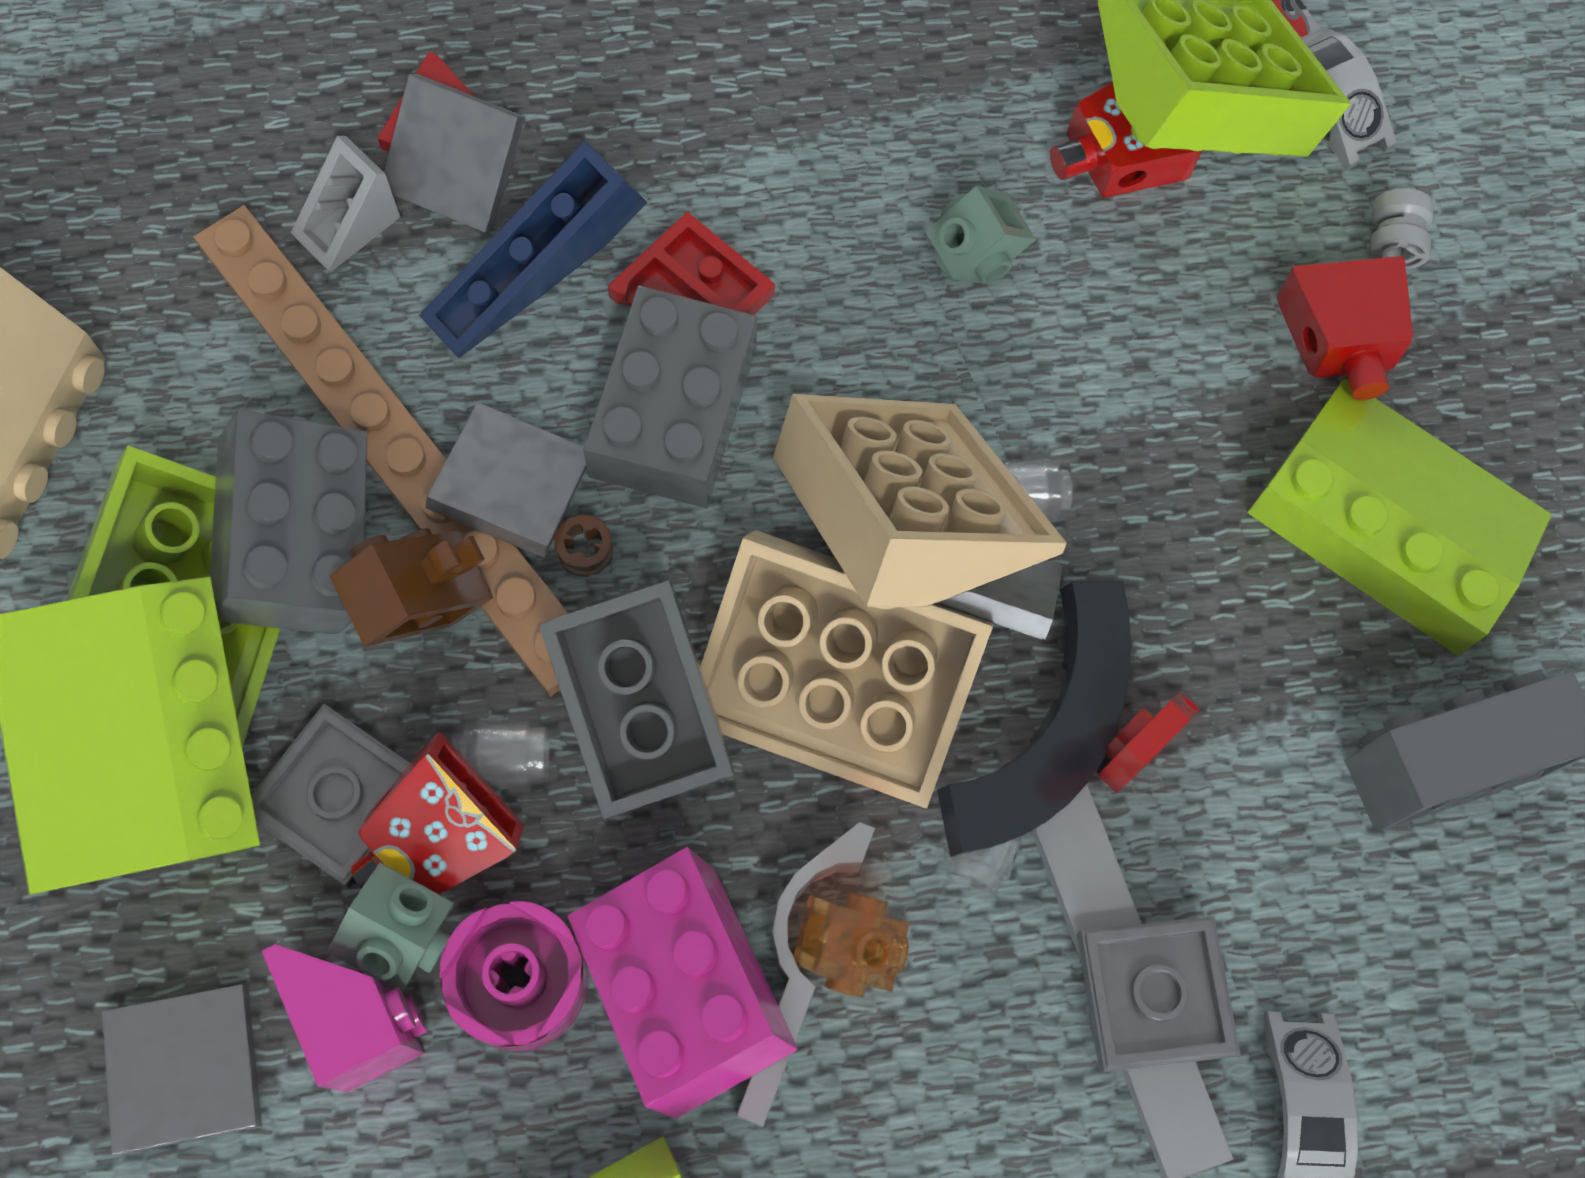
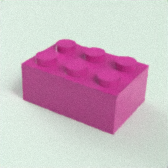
(681, 984)

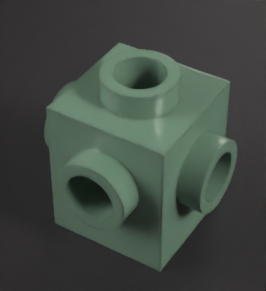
(979, 236)
(392, 928)

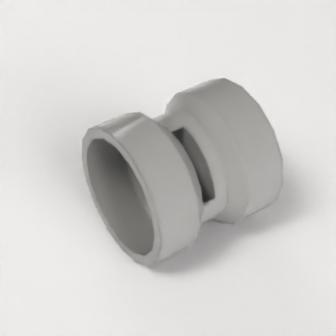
(1401, 226)

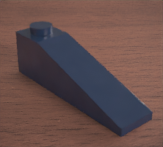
(535, 249)

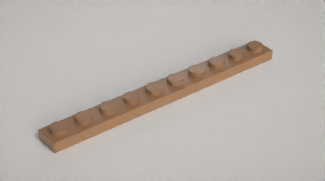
(362, 401)

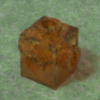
(852, 943)

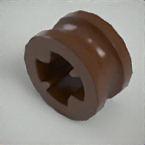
(576, 562)

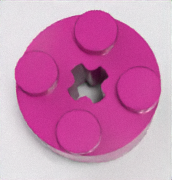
(504, 937)

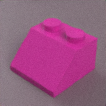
(345, 1019)

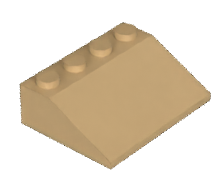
(43, 382)
(909, 498)
(835, 681)

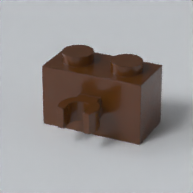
(411, 584)

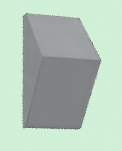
(345, 206)

